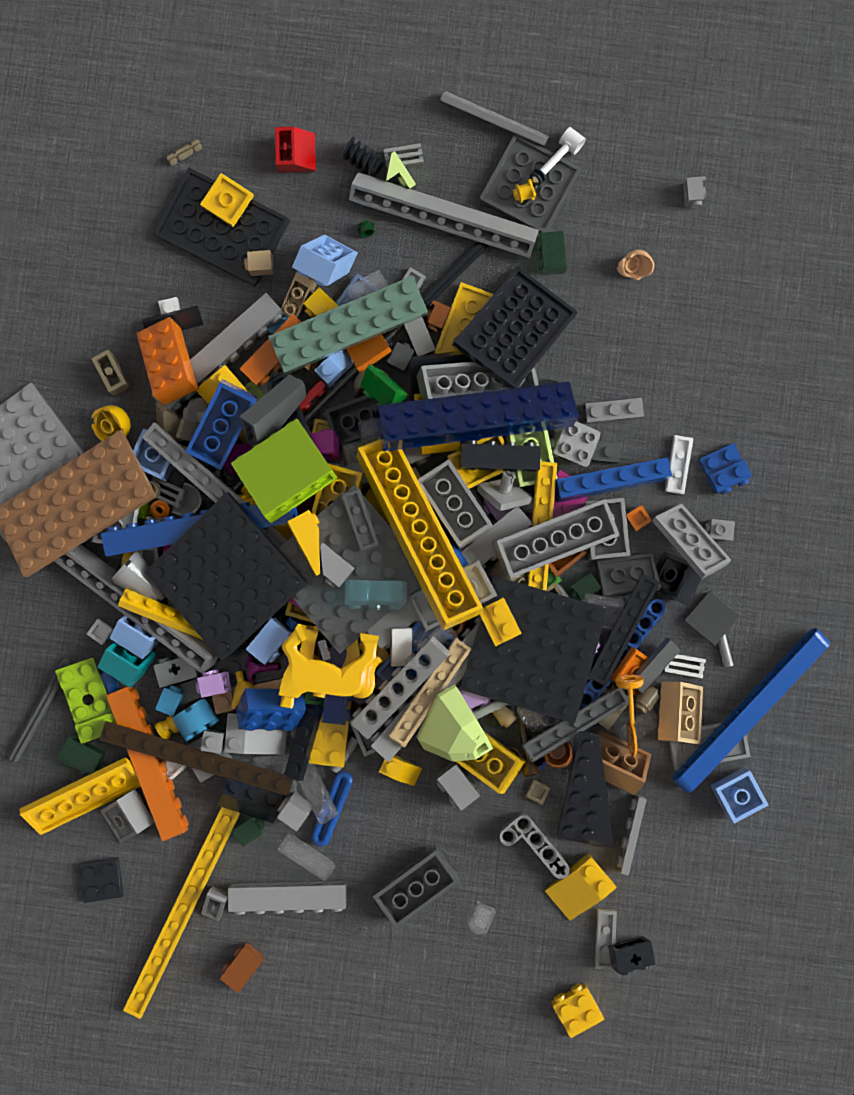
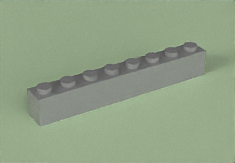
(232, 342)

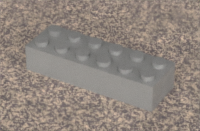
(555, 538)

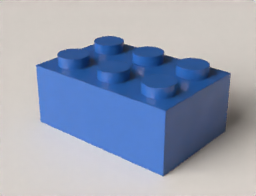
(262, 711)

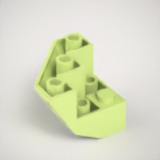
(452, 729)

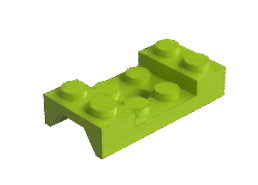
(78, 681)

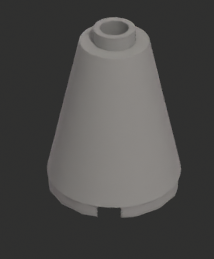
(133, 577)

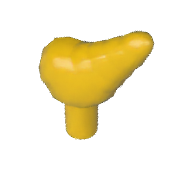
(240, 688)

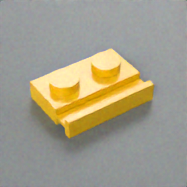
(499, 622)

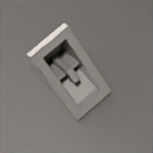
(215, 903)

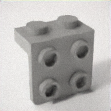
(575, 443)

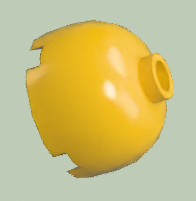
(109, 421)

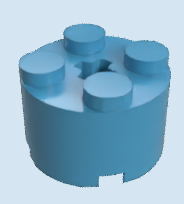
(195, 719)

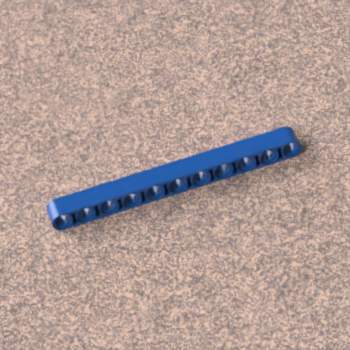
(640, 633)
(751, 710)

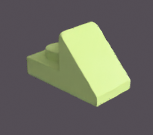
(396, 166)

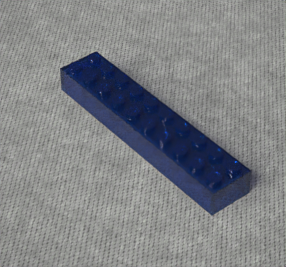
(476, 416)

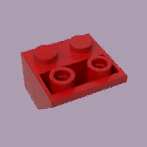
(295, 150)

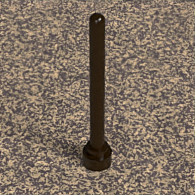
(529, 769)

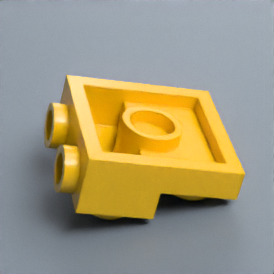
(577, 1009)

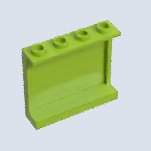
(283, 471)

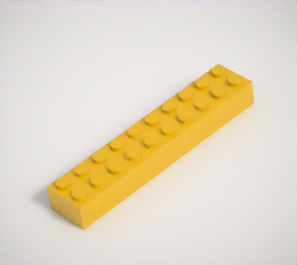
(419, 534)

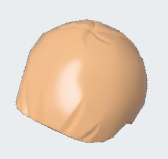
(636, 265)

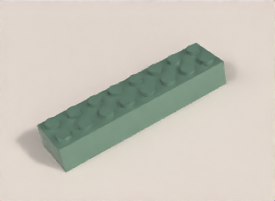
(348, 325)

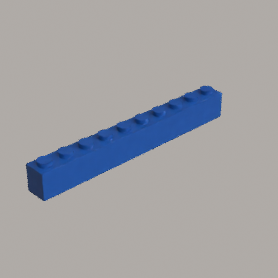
(170, 530)

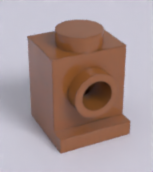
(437, 317)

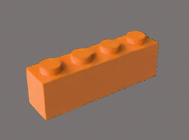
(264, 360)

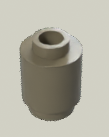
(645, 701)

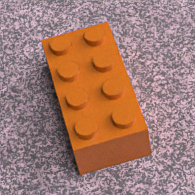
(167, 361)

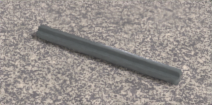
(37, 714)

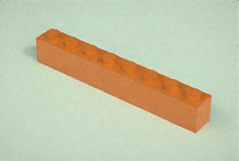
(149, 769)

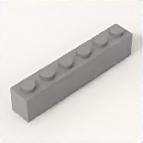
(287, 896)

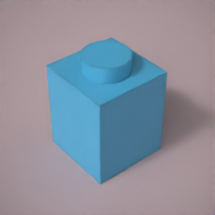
(170, 700)

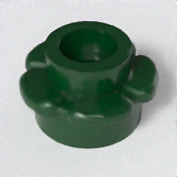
(366, 229)

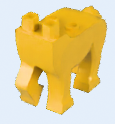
(322, 677)

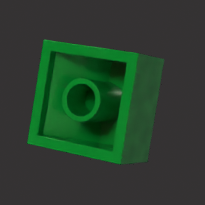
(381, 387)

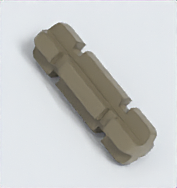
(184, 152)

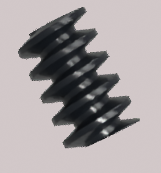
(363, 158)

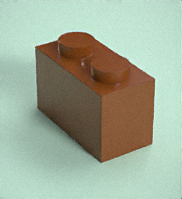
(242, 967)

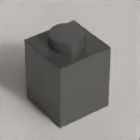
(401, 357)

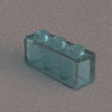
(375, 593)

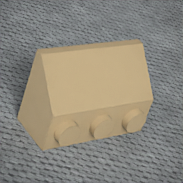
(680, 712)

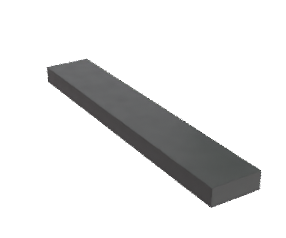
(566, 730)

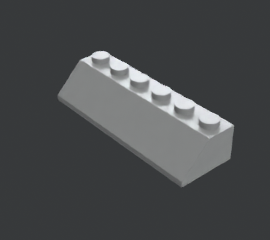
(461, 379)

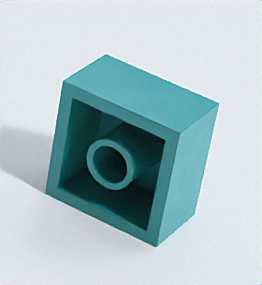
(124, 665)

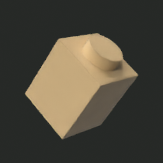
(259, 263)

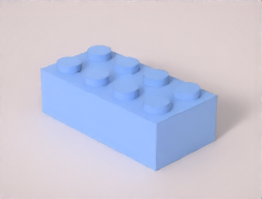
(324, 260)

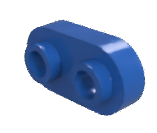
(293, 622)

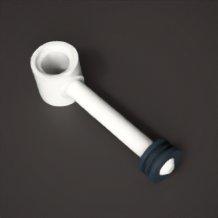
(571, 142)

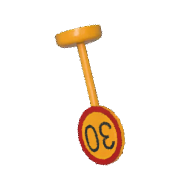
(630, 682)

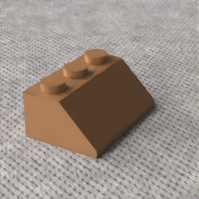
(620, 766)

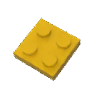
(227, 200)

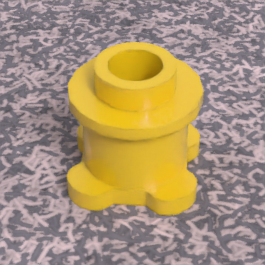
(524, 191)

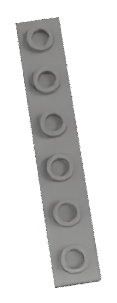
(368, 725)

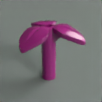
(253, 668)

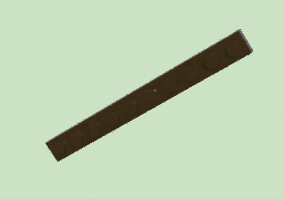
(195, 758)

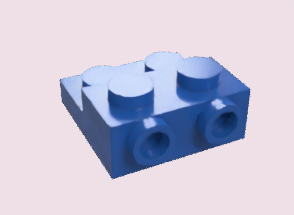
(725, 469)

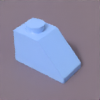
(334, 367)

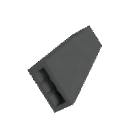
(272, 410)

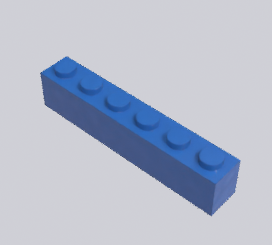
(612, 479)

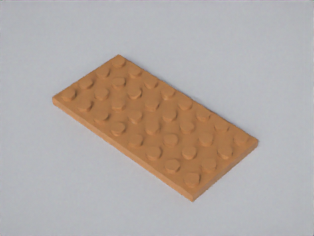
(74, 503)

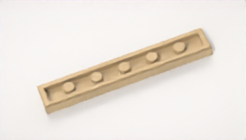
(428, 692)

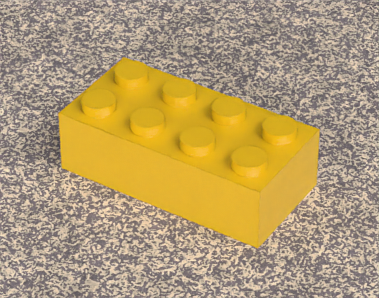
(495, 767)

